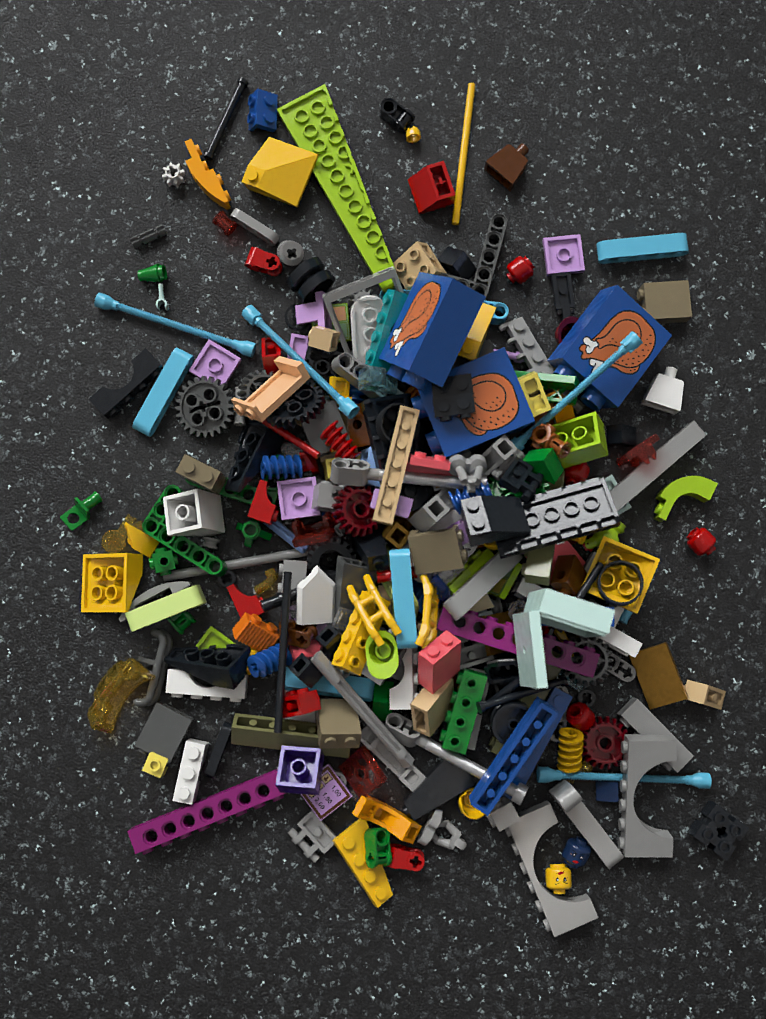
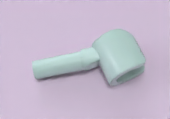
(161, 300)

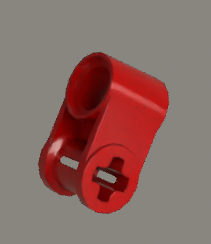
(261, 260)
(403, 858)

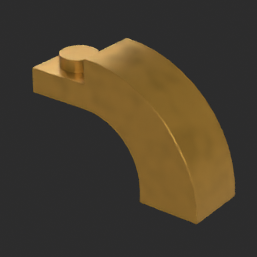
(399, 531)

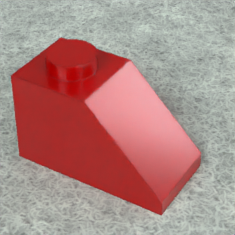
(270, 352)

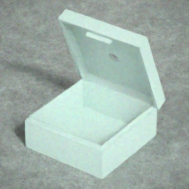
(559, 612)

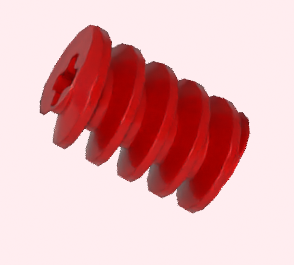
(338, 442)

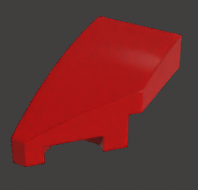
(309, 463)

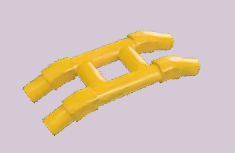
(383, 613)
(430, 613)

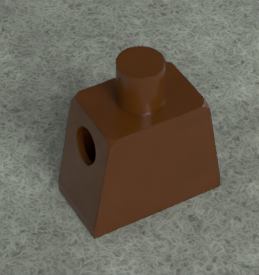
(508, 165)
(358, 431)
(568, 575)

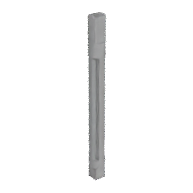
(361, 708)

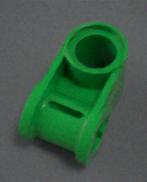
(177, 619)
(377, 846)

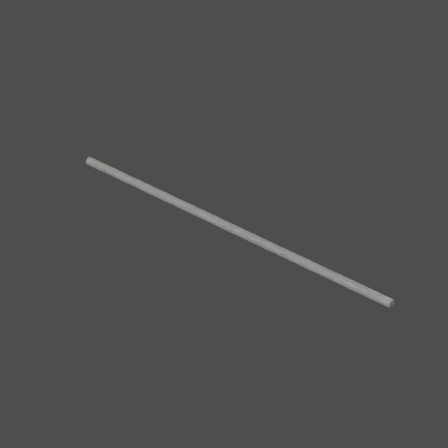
(238, 563)

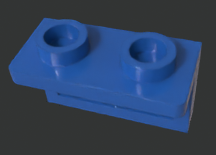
(262, 111)

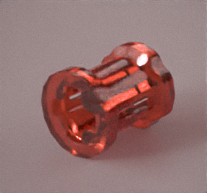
(224, 223)

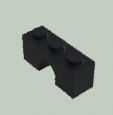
(304, 668)

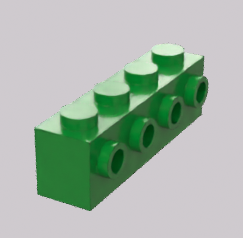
(463, 711)

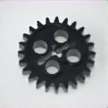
(299, 407)

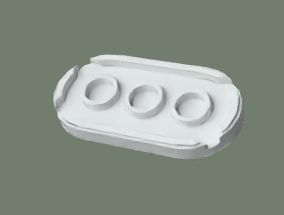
(363, 323)

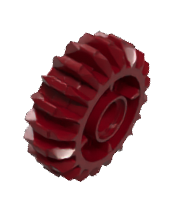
(347, 514)
(593, 736)

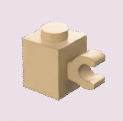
(323, 338)

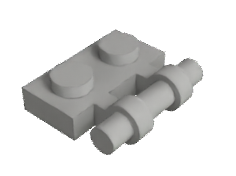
(317, 832)

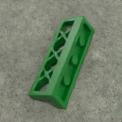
(555, 381)

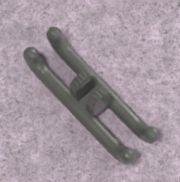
(159, 668)

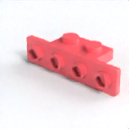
(421, 463)

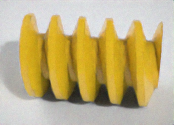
(570, 749)

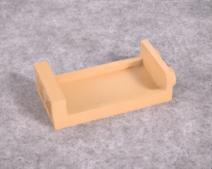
(274, 391)

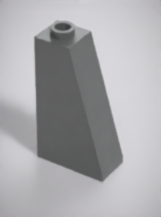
(348, 573)

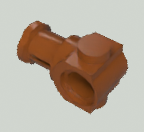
(550, 440)

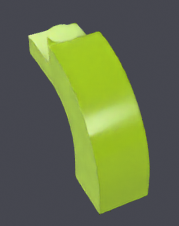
(693, 486)

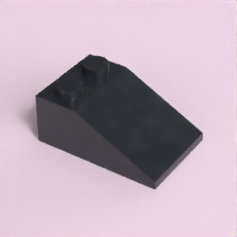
(493, 518)

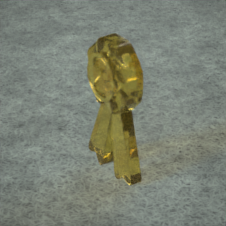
(114, 540)

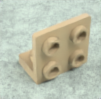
(415, 260)

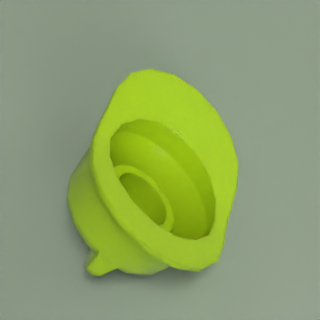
(382, 660)

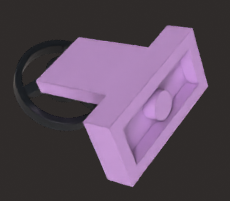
(310, 313)

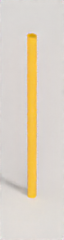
(463, 154)

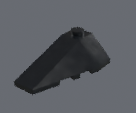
(254, 443)
(214, 665)

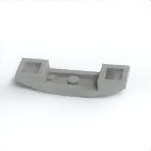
(154, 592)
(410, 776)

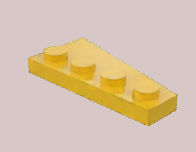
(352, 848)

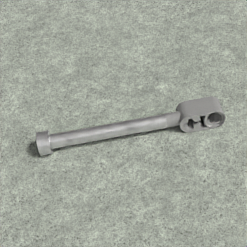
(358, 472)
(416, 738)

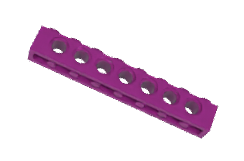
(585, 667)
(140, 833)

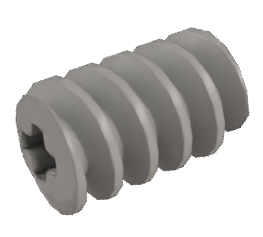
(297, 251)

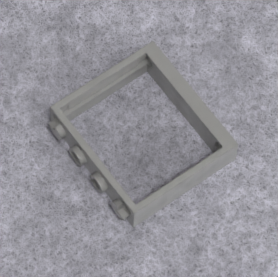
(388, 273)

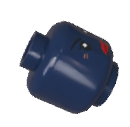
(576, 852)

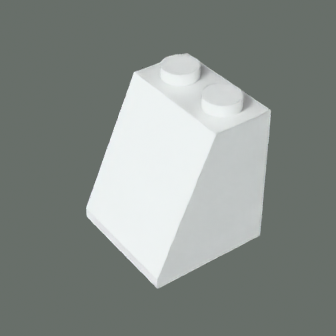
(193, 514)

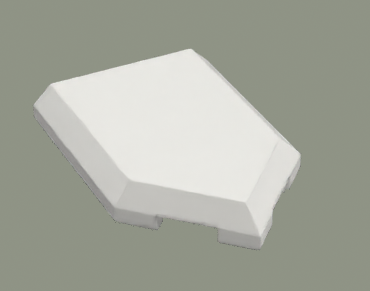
(315, 599)

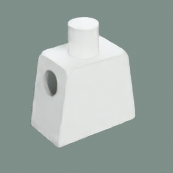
(665, 392)

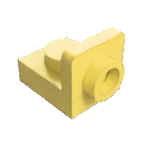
(155, 765)

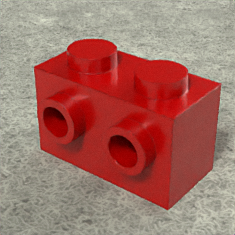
(301, 702)

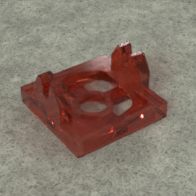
(640, 453)
(318, 534)
(379, 776)

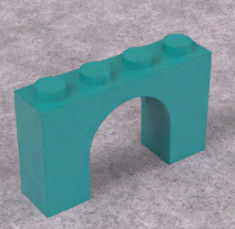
(392, 305)

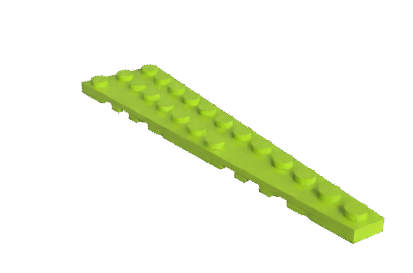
(317, 129)

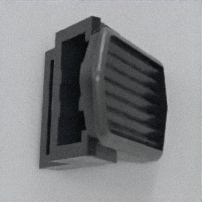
(503, 671)

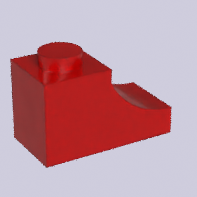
(261, 507)
(245, 603)

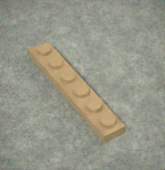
(395, 465)

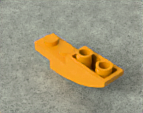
(205, 178)

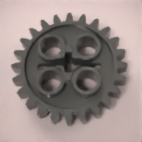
(201, 390)

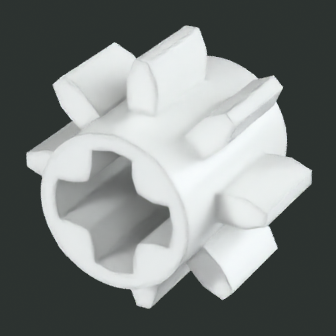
(173, 180)

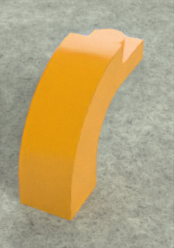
(387, 817)

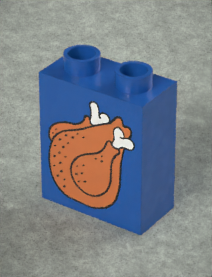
(430, 330)
(598, 336)
(498, 405)

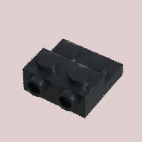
(454, 398)

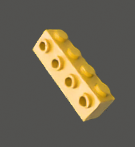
(351, 650)

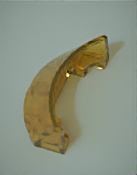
(113, 692)

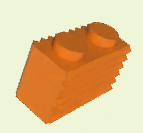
(255, 632)

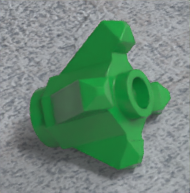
(252, 532)

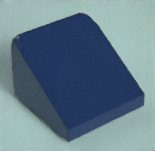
(607, 791)

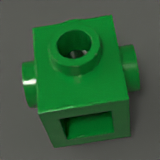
(155, 564)

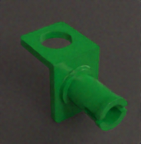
(82, 510)

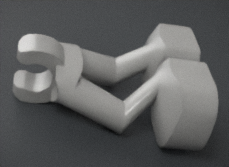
(475, 466)
(435, 821)

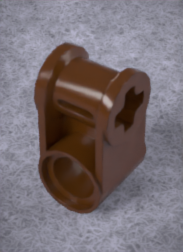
(298, 636)

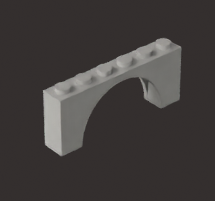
(441, 502)
(640, 755)
(560, 912)

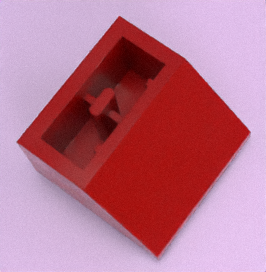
(432, 188)

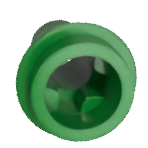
(154, 273)

